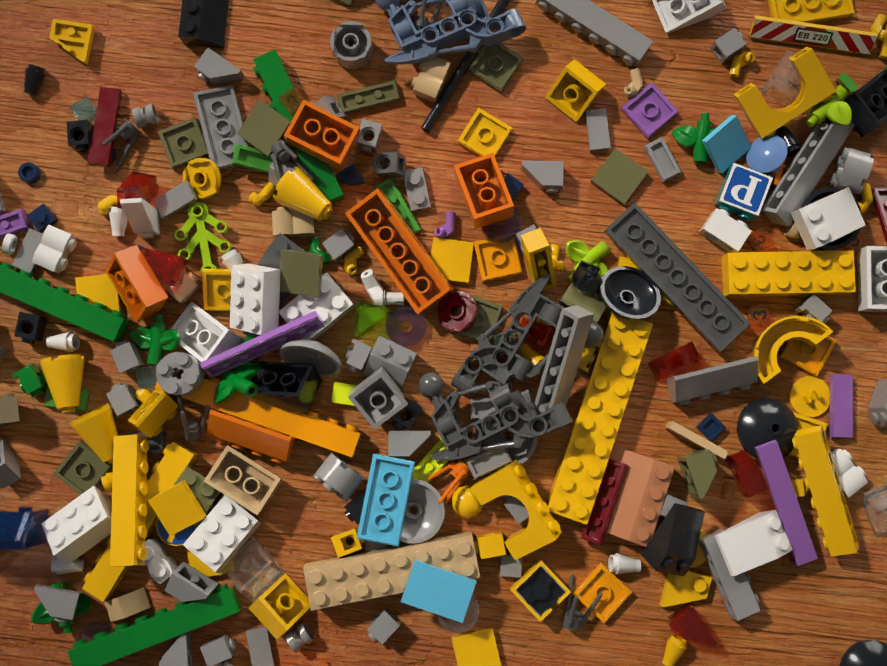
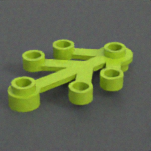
(202, 235)

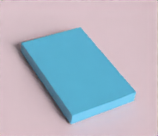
(438, 591)

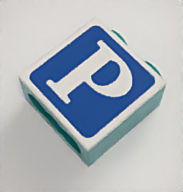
(743, 192)

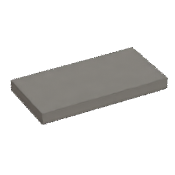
(220, 123)

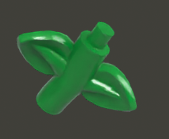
(692, 137)
(155, 339)
(238, 381)
(42, 617)

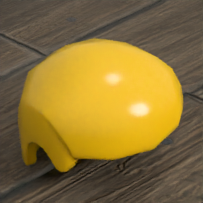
(465, 503)

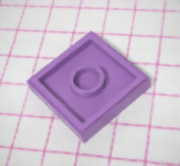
(649, 110)

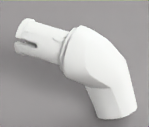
(377, 293)

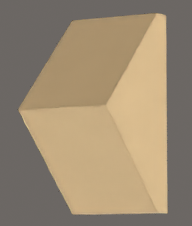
(127, 604)

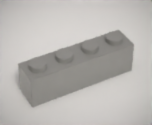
(734, 590)

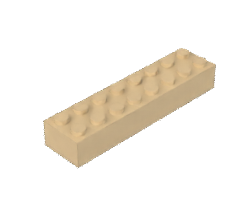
(385, 570)

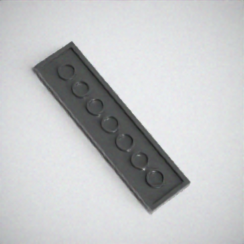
(677, 277)

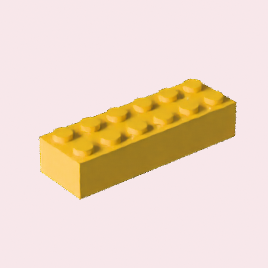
(788, 273)

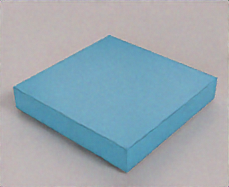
(726, 143)

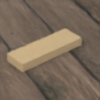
(696, 439)

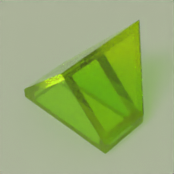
(368, 316)

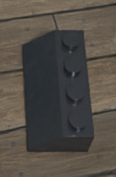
(203, 22)

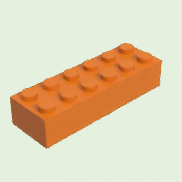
(399, 251)

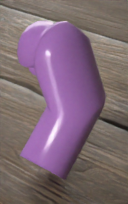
(448, 228)

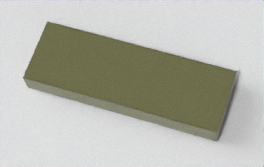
(369, 97)

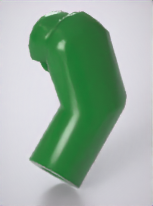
(315, 248)

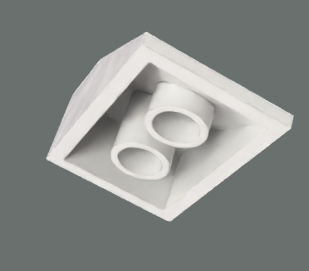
(682, 13)
(828, 219)
(203, 334)
(753, 542)

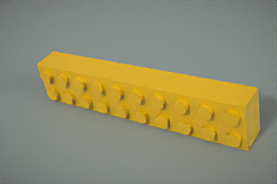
(598, 418)

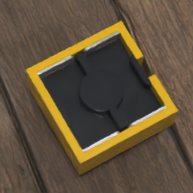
(540, 590)

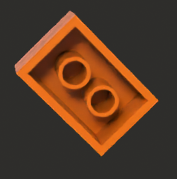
(322, 134)
(484, 190)
(136, 283)

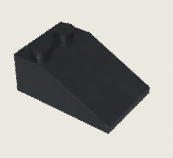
(869, 104)
(287, 385)
(675, 541)

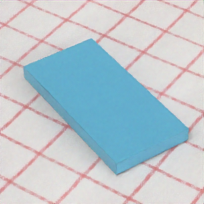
(385, 500)

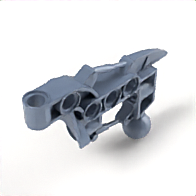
(415, 44)

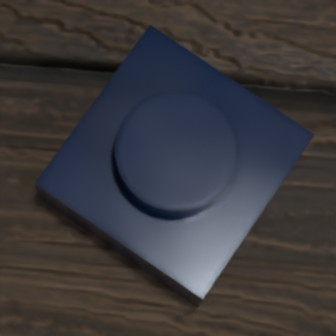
(42, 217)

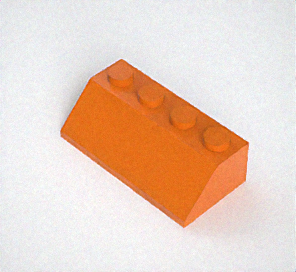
(250, 435)

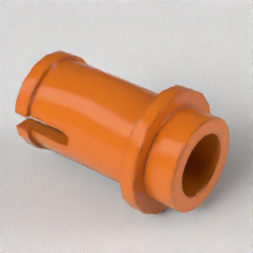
(777, 175)

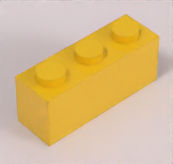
(538, 257)

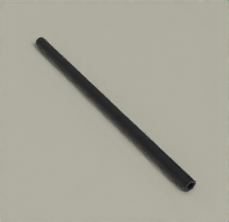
(457, 76)

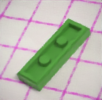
(392, 192)

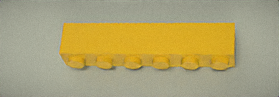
(826, 491)
(129, 501)

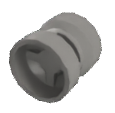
(145, 115)
(299, 637)

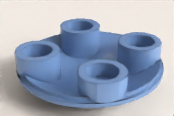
(767, 154)

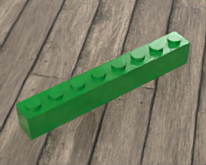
(276, 84)
(62, 304)
(155, 629)

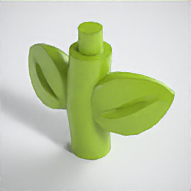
(834, 109)
(578, 251)

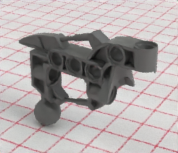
(534, 306)
(504, 398)

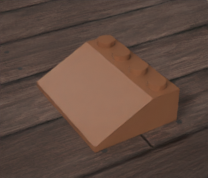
(639, 496)

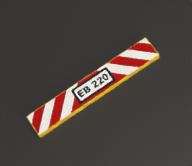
(812, 34)

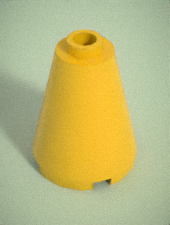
(302, 195)
(64, 380)
(98, 431)

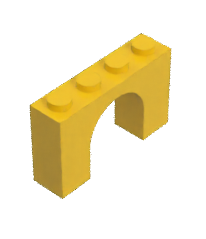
(814, 88)
(514, 482)

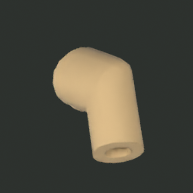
(636, 83)

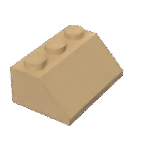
(243, 480)

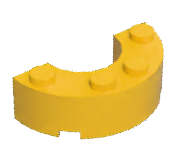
(785, 329)

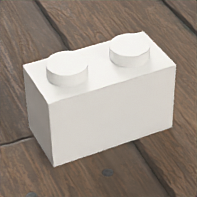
(725, 230)

